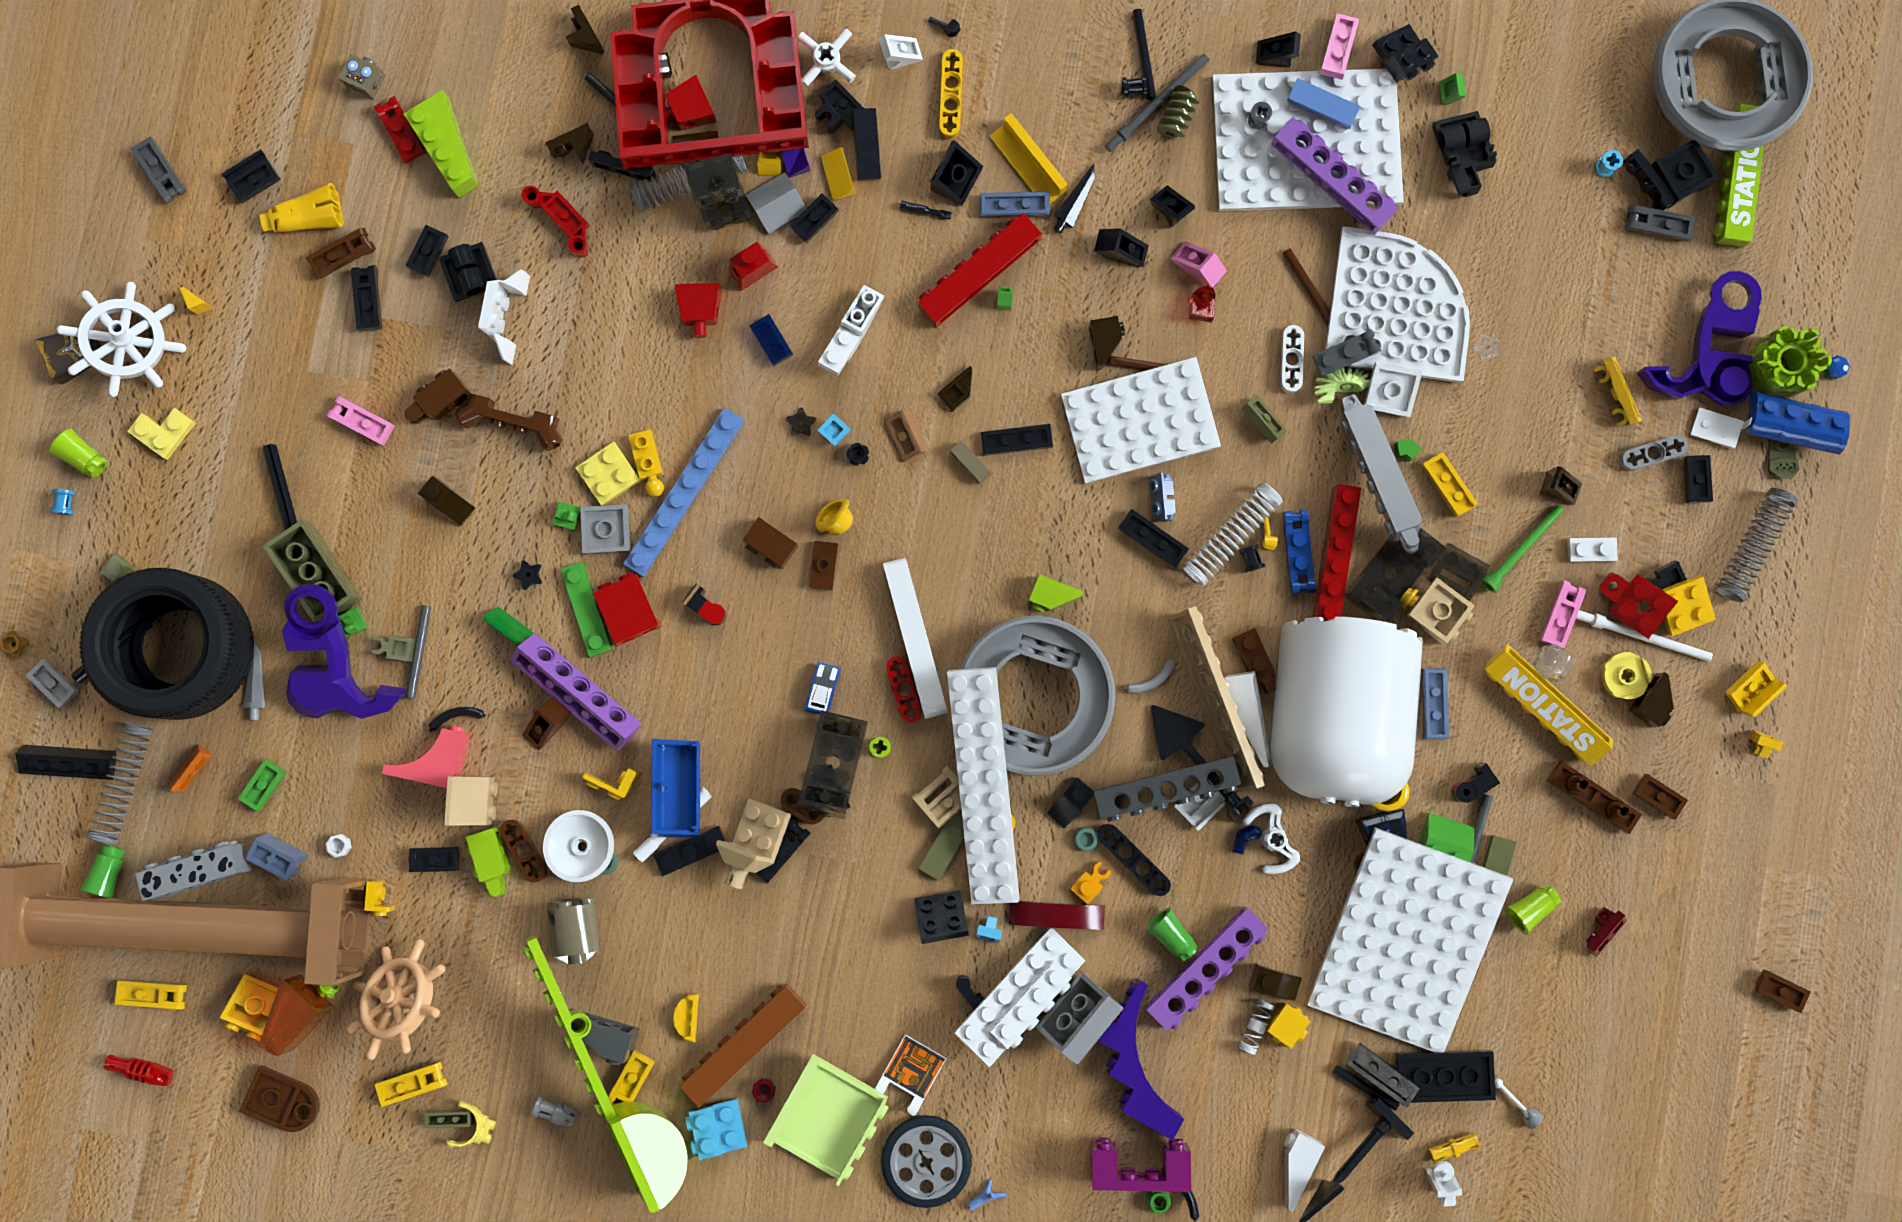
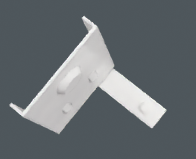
(1718, 428)

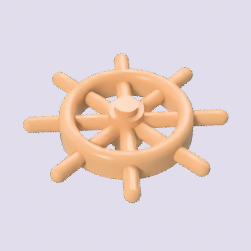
(396, 999)

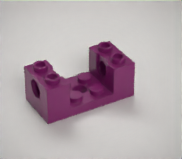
(1174, 1178)

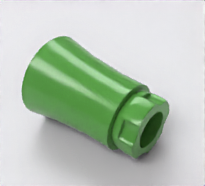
(104, 871)
(1172, 934)

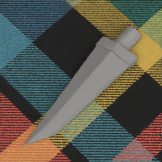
(254, 692)

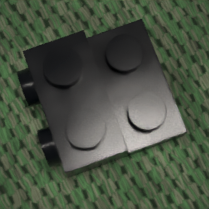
(1405, 53)

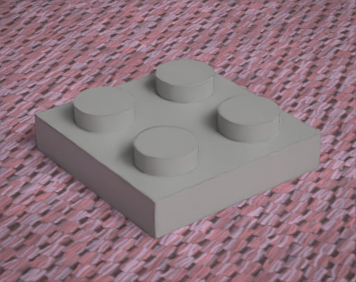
(605, 529)

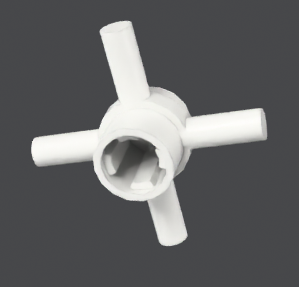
(826, 66)

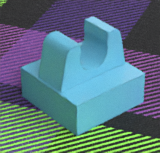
(834, 430)
(988, 931)

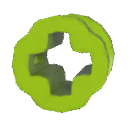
(885, 743)

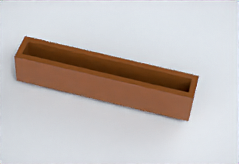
(743, 1045)

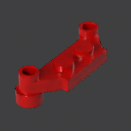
(563, 214)

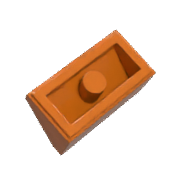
(189, 769)

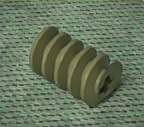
(1177, 112)

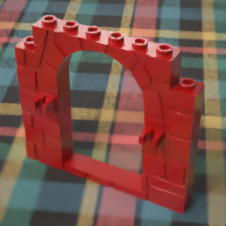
(641, 88)

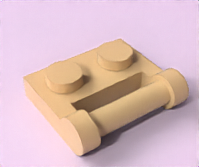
(946, 804)

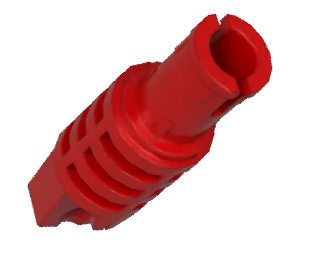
(140, 1070)

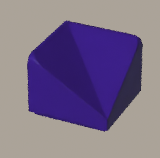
(795, 162)

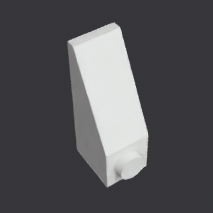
(1300, 1160)

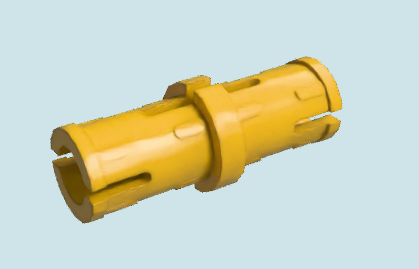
(1453, 1148)

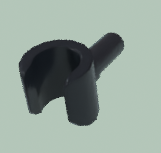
(951, 28)

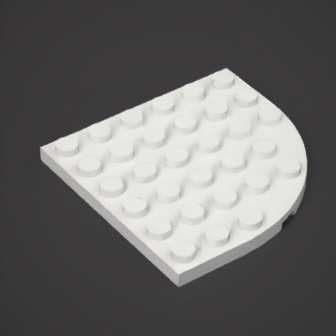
(1405, 299)

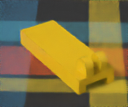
(1449, 485)

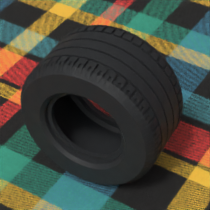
(123, 674)

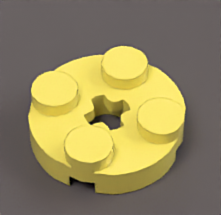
(1619, 687)

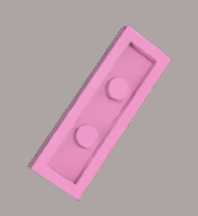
(1339, 46)

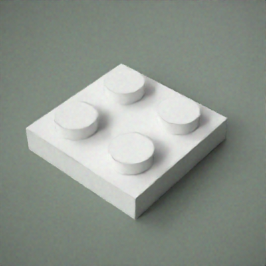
(1393, 388)

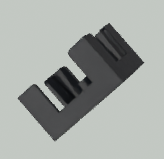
(1685, 170)

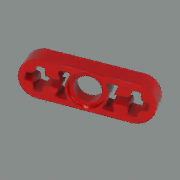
(892, 674)

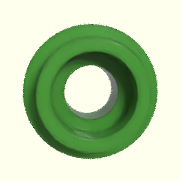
(1161, 1208)

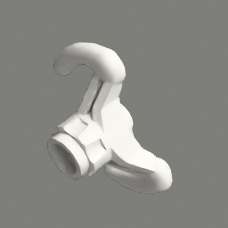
(1274, 837)

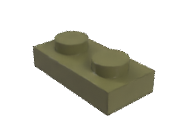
(1264, 419)

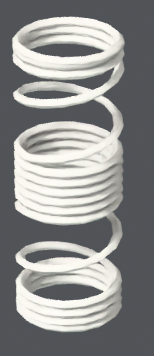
(1257, 1026)

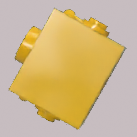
(1288, 1026)

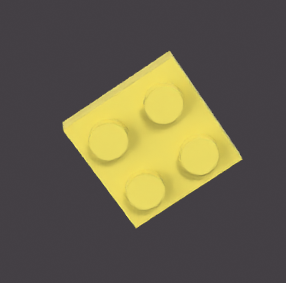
(608, 474)

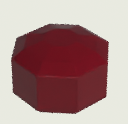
(764, 1090)

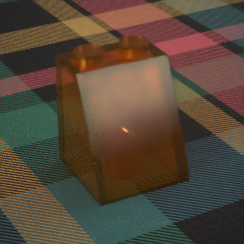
(293, 1015)

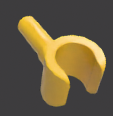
(1269, 542)

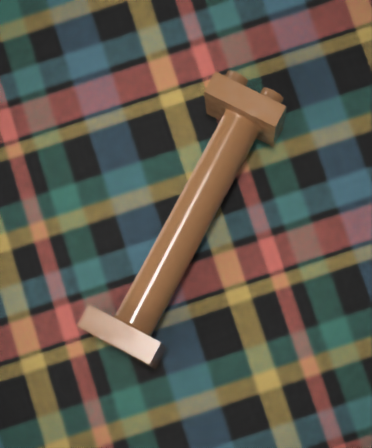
(327, 934)

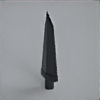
(1072, 205)

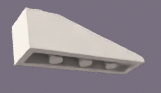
(1245, 694)

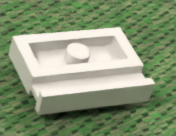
(1199, 810)

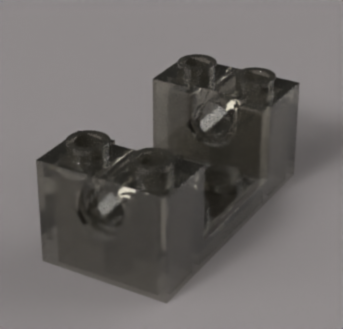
(717, 184)
(1378, 594)
(829, 789)

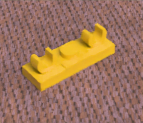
(1620, 392)

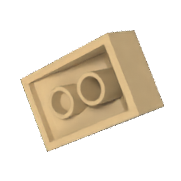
(470, 800)

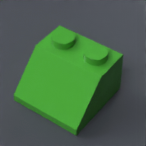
(1448, 837)

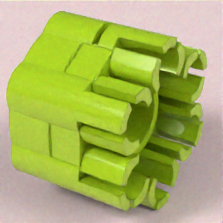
(1802, 360)

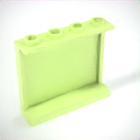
(828, 1118)

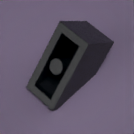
(1121, 247)

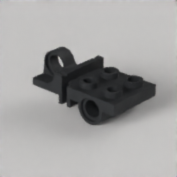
(1466, 149)

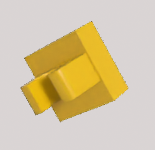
(1764, 744)

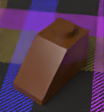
(546, 723)

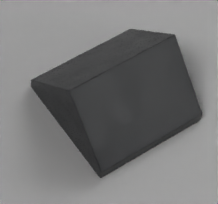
(955, 174)

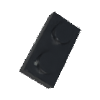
(814, 218)
(427, 251)
(1698, 479)
(434, 859)

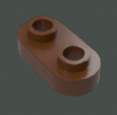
(793, 808)

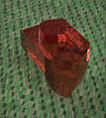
(1202, 304)

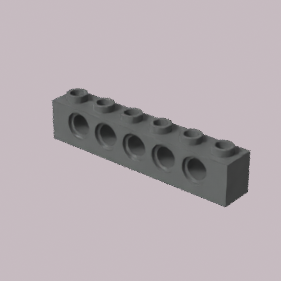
(1107, 796)

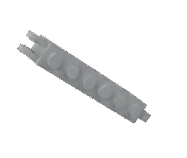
(1382, 472)

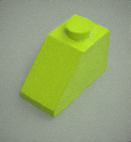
(1052, 594)

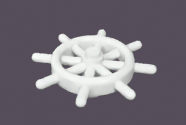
(121, 339)

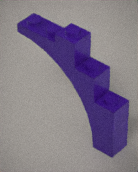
(1141, 1100)

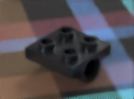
(467, 270)
(941, 917)

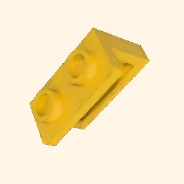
(1755, 690)

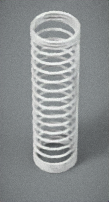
(1267, 493)

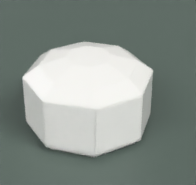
(338, 845)

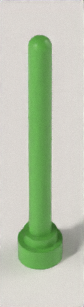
(1493, 580)

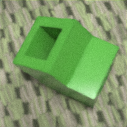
(1004, 298)
(1406, 449)

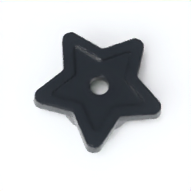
(534, 574)

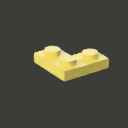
(162, 438)

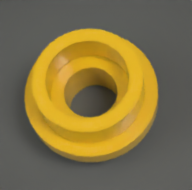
(1410, 598)

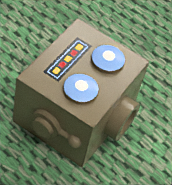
(362, 75)

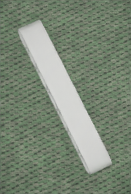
(915, 638)

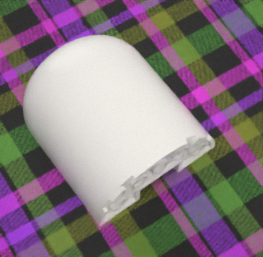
(1346, 709)

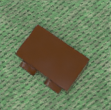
(770, 543)

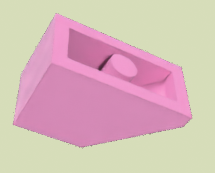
(1199, 263)

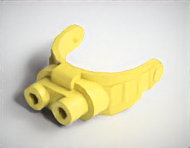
(483, 1127)

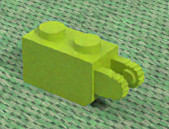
(489, 859)

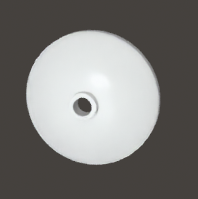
(563, 843)

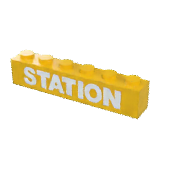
(1548, 705)

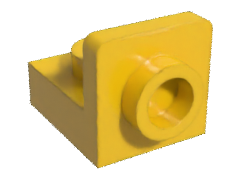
(374, 895)

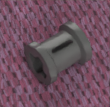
(1259, 122)

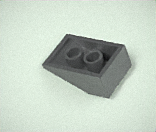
(609, 1038)

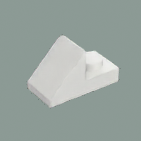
(900, 50)

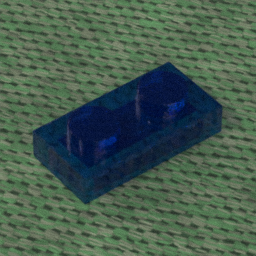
(771, 340)

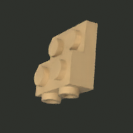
(1441, 611)

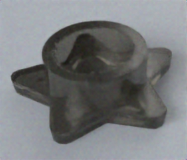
(807, 422)

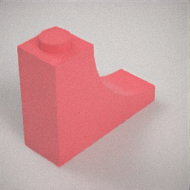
(441, 761)

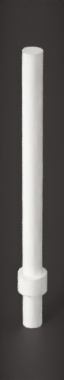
(1600, 621)

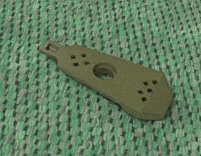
(1784, 457)

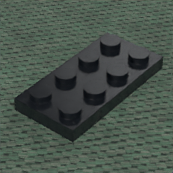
(1450, 1075)

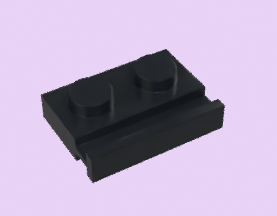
(251, 176)

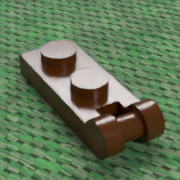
(340, 253)

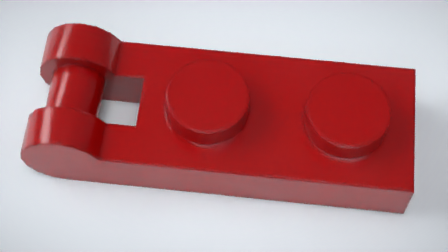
(400, 130)

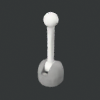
(1530, 1116)

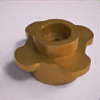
(9, 639)

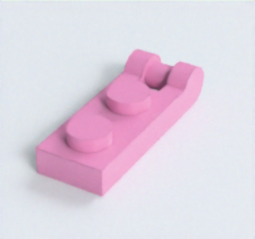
(361, 420)
(1562, 614)

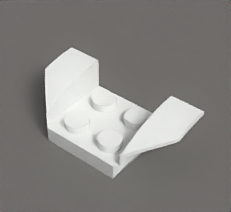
(493, 309)

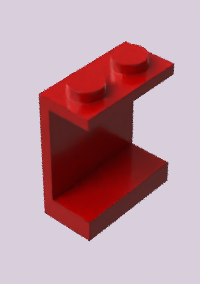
(626, 609)

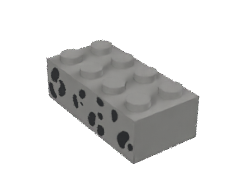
(193, 870)

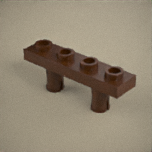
(1594, 797)

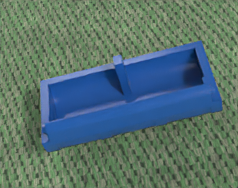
(1798, 423)
(675, 788)

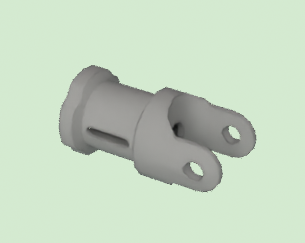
(554, 1112)

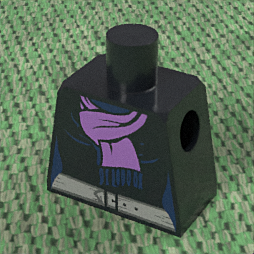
(1391, 822)

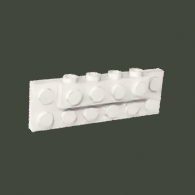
(1020, 998)

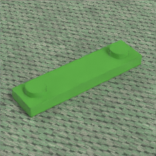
(586, 609)

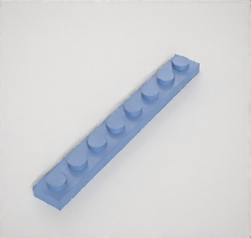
(684, 492)

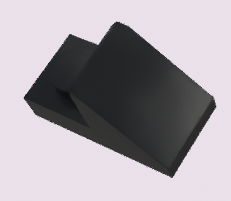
(1278, 50)
(1172, 205)
(1071, 802)

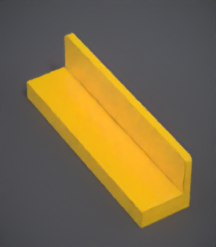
(1028, 159)

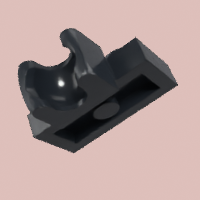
(837, 106)

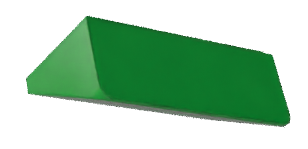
(507, 625)

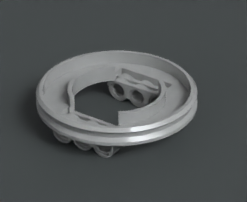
(1781, 77)
(1064, 647)

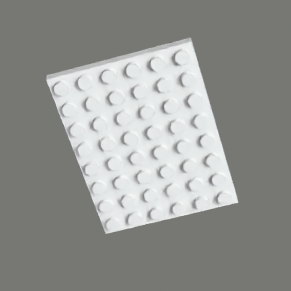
(1261, 178)
(1409, 941)

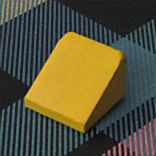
(770, 163)
(193, 302)

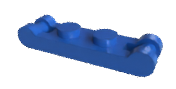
(1299, 552)

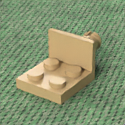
(754, 842)

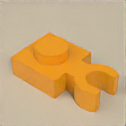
(1088, 885)

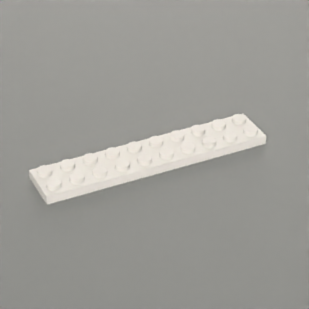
(983, 785)

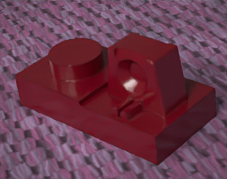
(1611, 924)

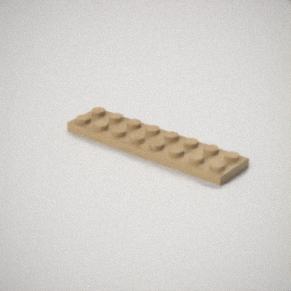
(1215, 696)

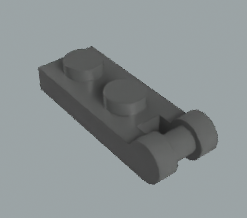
(158, 169)
(1660, 223)
(1345, 353)

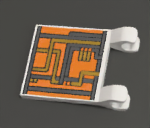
(913, 1070)

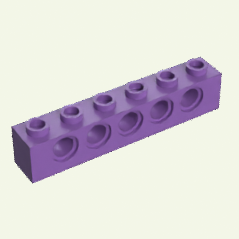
(1335, 187)
(575, 692)
(1209, 954)

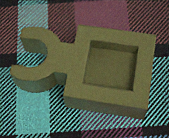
(397, 648)

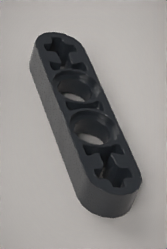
(1136, 857)

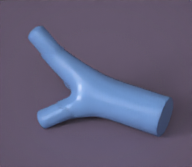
(985, 1196)

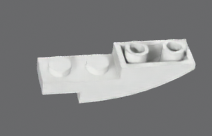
(851, 331)

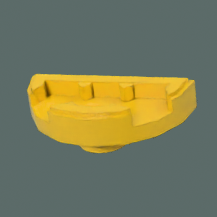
(686, 1017)

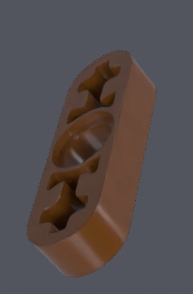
(526, 869)

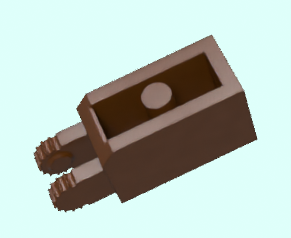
(438, 397)

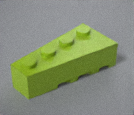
(441, 136)

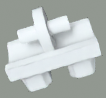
(1444, 1183)

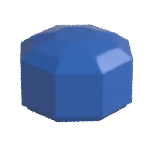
(1838, 367)

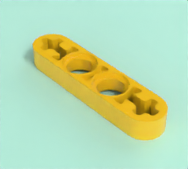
(951, 93)

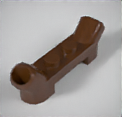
(482, 408)

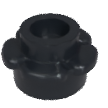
(856, 460)

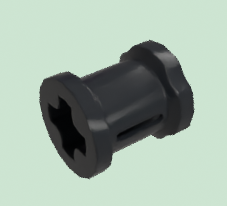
(1134, 86)
(1252, 558)

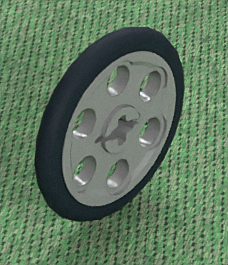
(959, 1161)

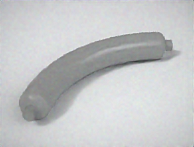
(1153, 683)

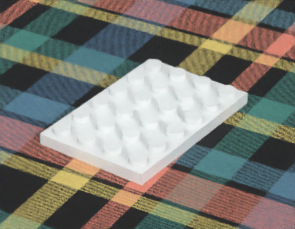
(1140, 420)

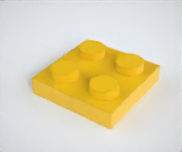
(1692, 607)

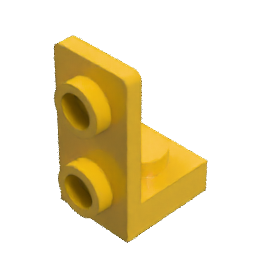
(626, 780)

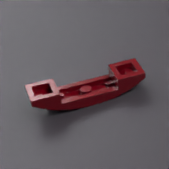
(1057, 915)

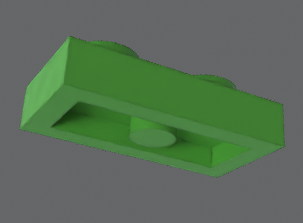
(262, 785)

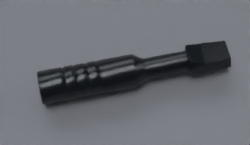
(922, 209)

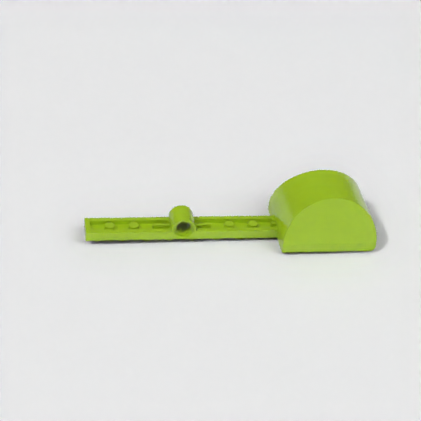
(642, 1133)

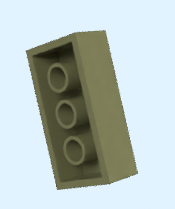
(306, 559)

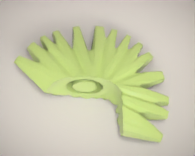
(1340, 382)

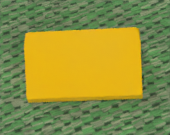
(837, 174)

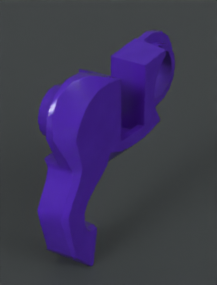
(1714, 373)
(330, 687)

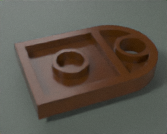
(277, 1100)

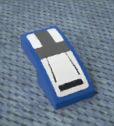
(822, 688)

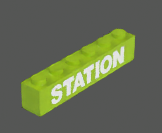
(1738, 194)

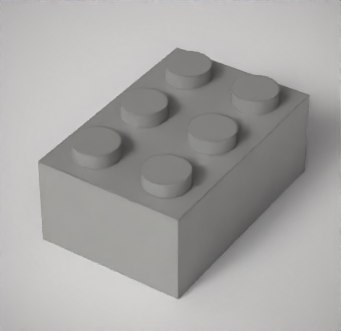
(1079, 1018)

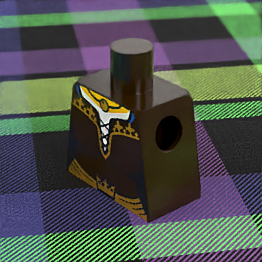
(61, 353)

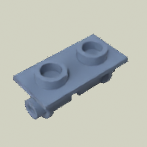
(1160, 487)

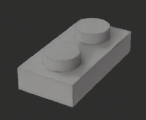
(52, 683)

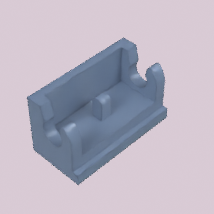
(276, 856)

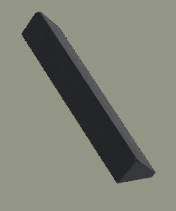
(65, 762)

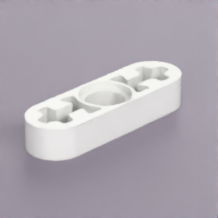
(1286, 342)

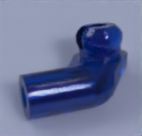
(1245, 835)

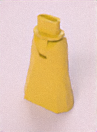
(310, 211)

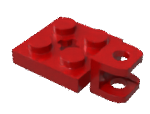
(1629, 593)

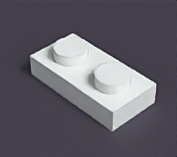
(1592, 549)

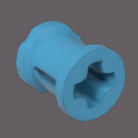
(62, 501)

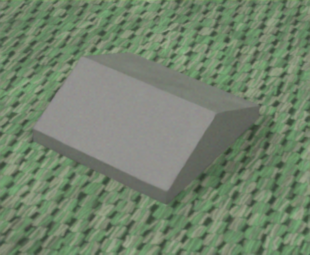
(776, 203)

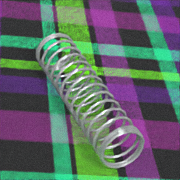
(104, 836)

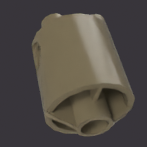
(573, 930)

